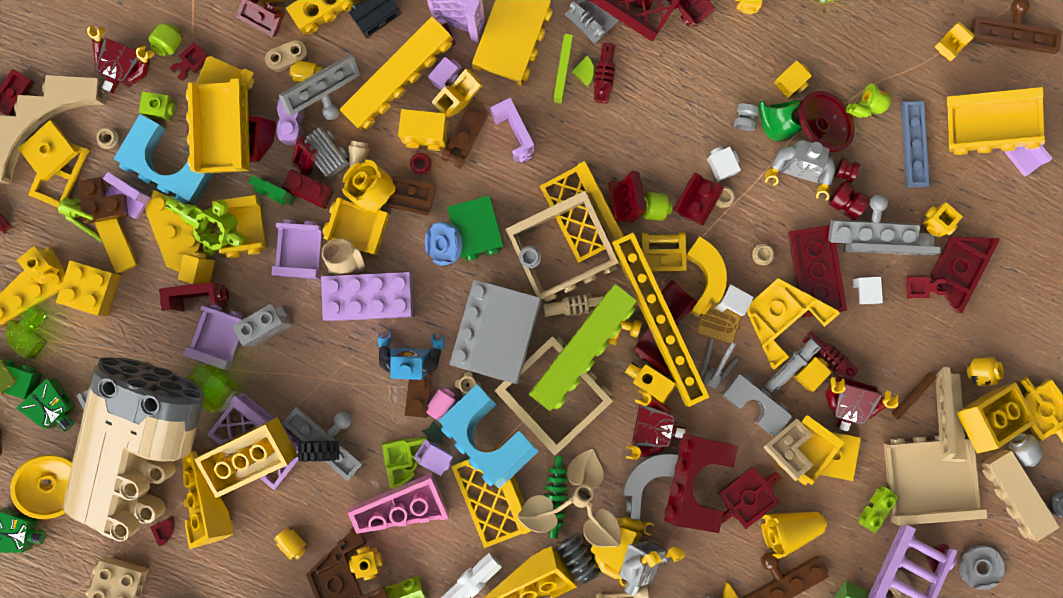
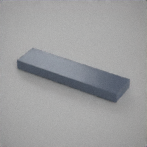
(915, 144)

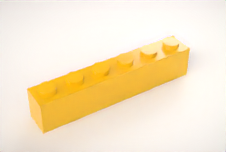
(397, 74)

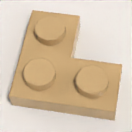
(786, 452)

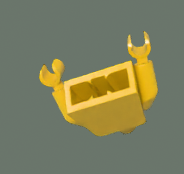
(611, 558)

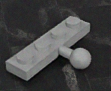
(319, 87)
(874, 231)
(308, 430)

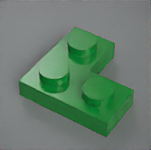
(274, 192)

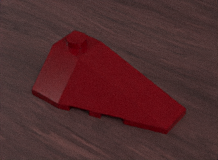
(260, 136)

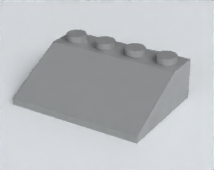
(495, 331)

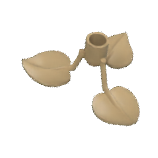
(587, 472)

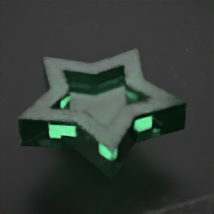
(434, 433)

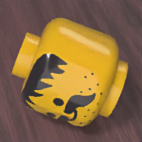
(985, 371)

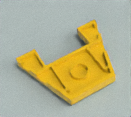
(777, 309)

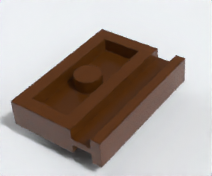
(411, 196)

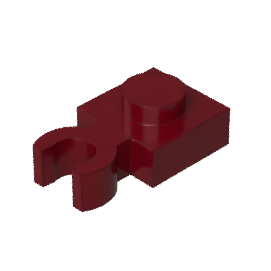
(192, 59)
(920, 286)

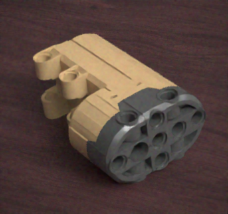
(127, 438)

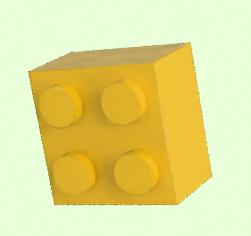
(423, 129)
(88, 288)

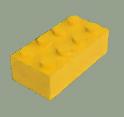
(246, 457)

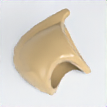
(346, 260)

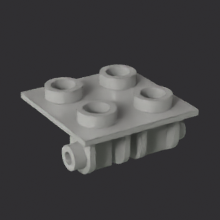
(590, 19)

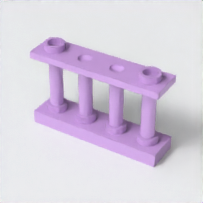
(897, 559)

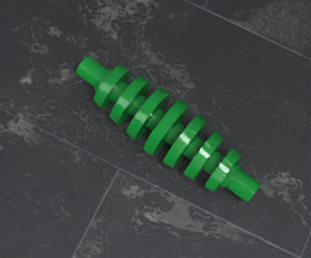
(556, 488)

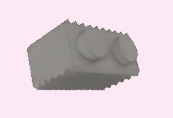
(329, 157)

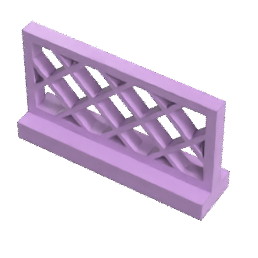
(460, 14)
(256, 416)

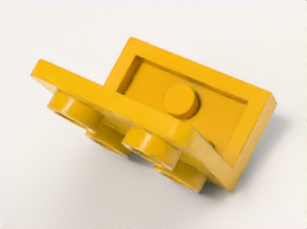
(220, 72)

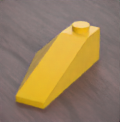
(208, 515)
(537, 577)

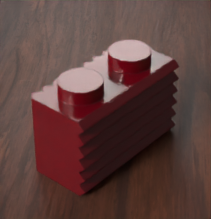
(308, 188)

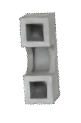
(772, 415)

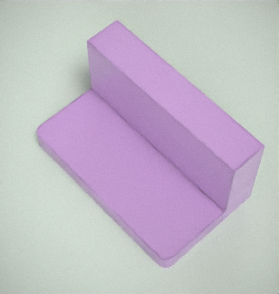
(1028, 159)
(136, 199)

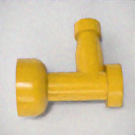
(634, 329)

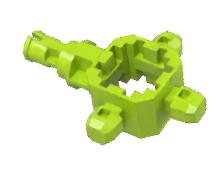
(199, 220)

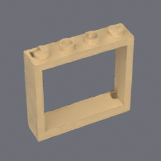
(548, 214)
(588, 377)

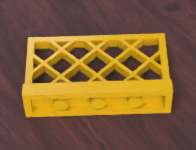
(599, 203)
(511, 495)

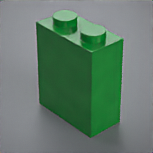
(477, 228)

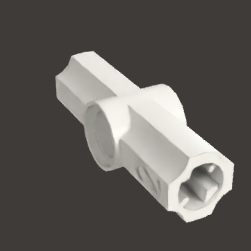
(474, 578)

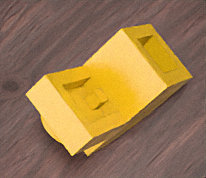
(458, 95)

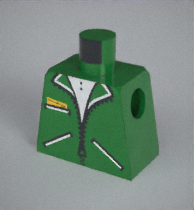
(48, 405)
(18, 532)

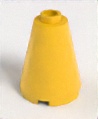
(791, 530)

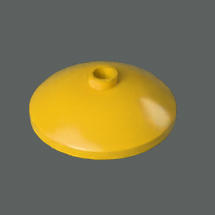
(34, 496)

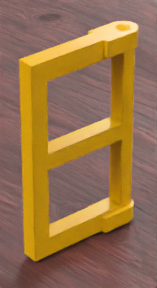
(71, 179)

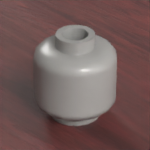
(1026, 449)

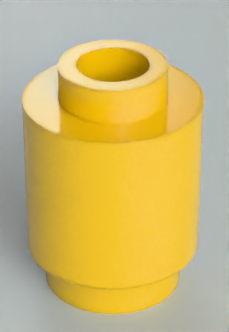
(302, 70)
(290, 543)

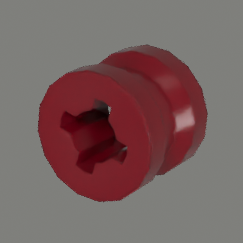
(847, 170)

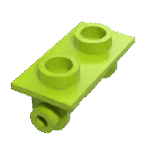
(883, 502)

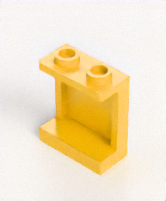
(250, 225)
(356, 225)
(818, 449)

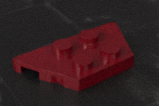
(962, 266)

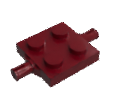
(749, 497)

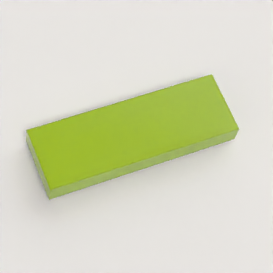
(562, 70)

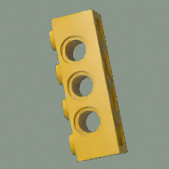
(327, 13)

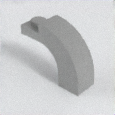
(641, 473)

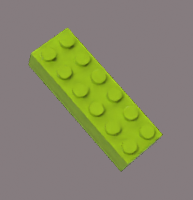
(581, 349)

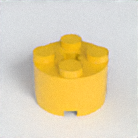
(368, 185)

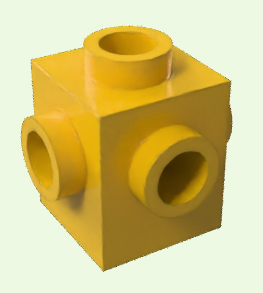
(941, 220)
(370, 556)

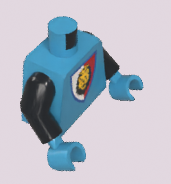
(408, 362)

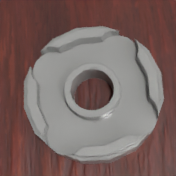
(968, 567)

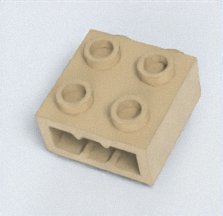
(117, 579)

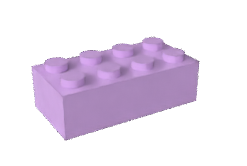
(367, 296)

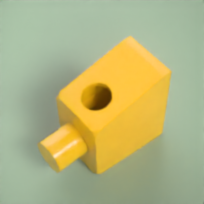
(659, 387)

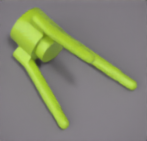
(72, 210)

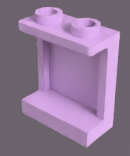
(507, 110)
(298, 250)
(215, 338)

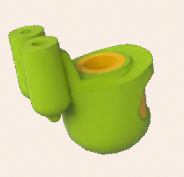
(872, 101)

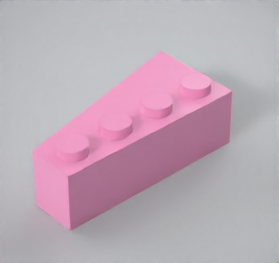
(407, 504)

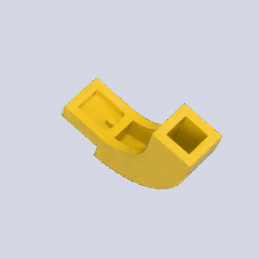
(715, 274)

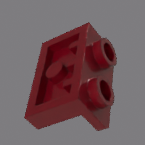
(698, 199)

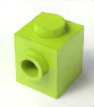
(157, 106)

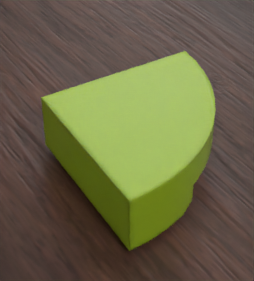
(584, 71)

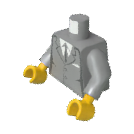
(807, 162)
(643, 562)

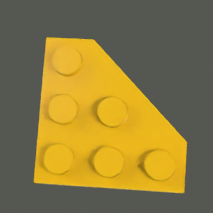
(171, 232)

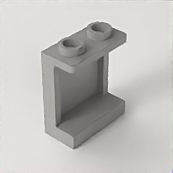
(262, 325)

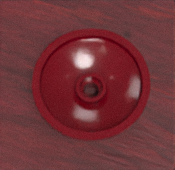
(826, 121)

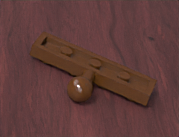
(1016, 33)
(791, 582)

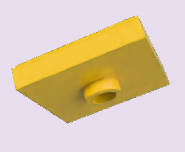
(48, 150)
(845, 460)

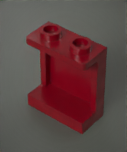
(172, 297)

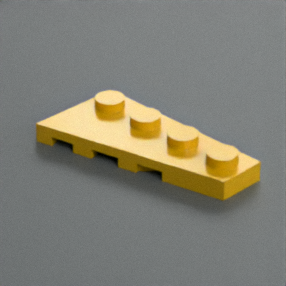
(27, 293)

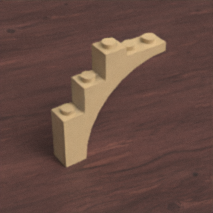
(32, 112)

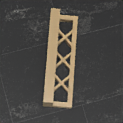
(950, 428)

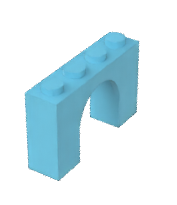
(137, 155)
(461, 424)

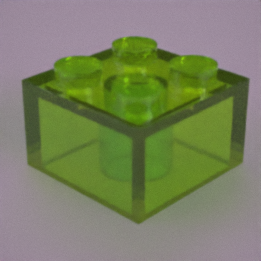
(216, 386)

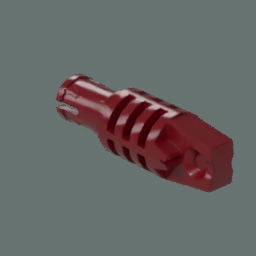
(604, 74)
(835, 359)

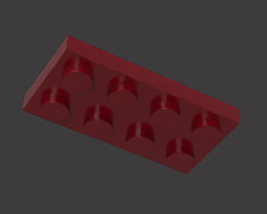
(817, 266)

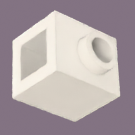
(723, 163)

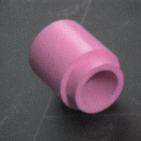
(441, 403)

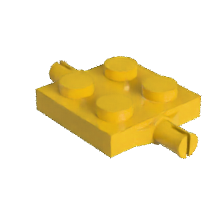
(1046, 406)

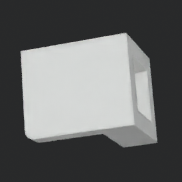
(869, 290)
(734, 300)

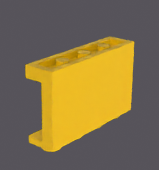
(512, 38)
(996, 121)
(218, 127)

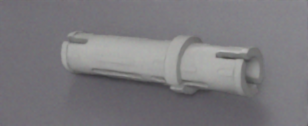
(792, 366)

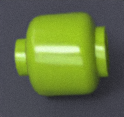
(165, 39)
(657, 206)

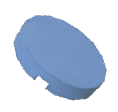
(443, 243)

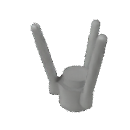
(715, 377)

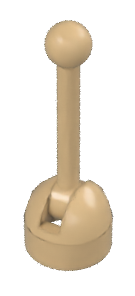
(642, 593)

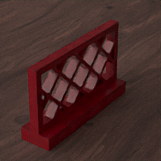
(633, 20)

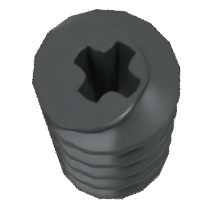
(579, 559)

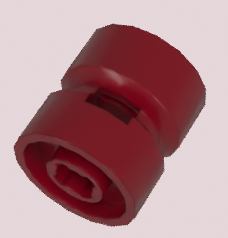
(848, 200)

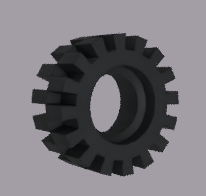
(318, 451)

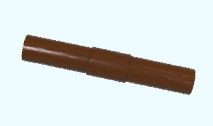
(913, 395)

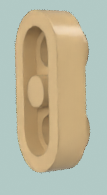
(285, 55)

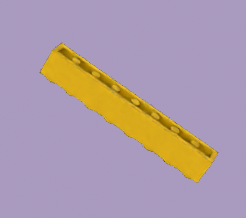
(659, 320)

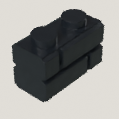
(373, 15)

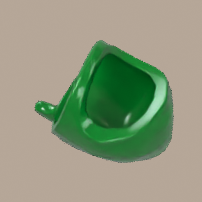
(779, 120)

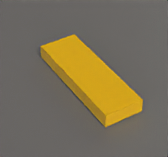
(116, 245)

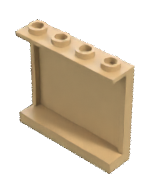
(930, 487)

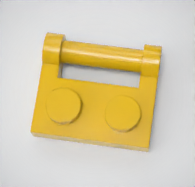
(665, 259)

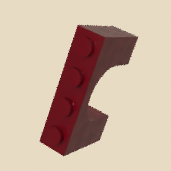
(693, 455)

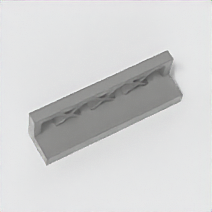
(924, 247)

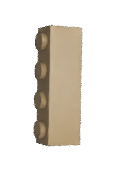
(1019, 495)

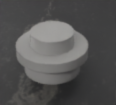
(530, 257)

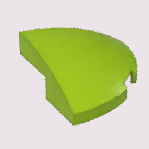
(400, 459)

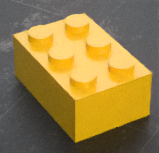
(996, 417)

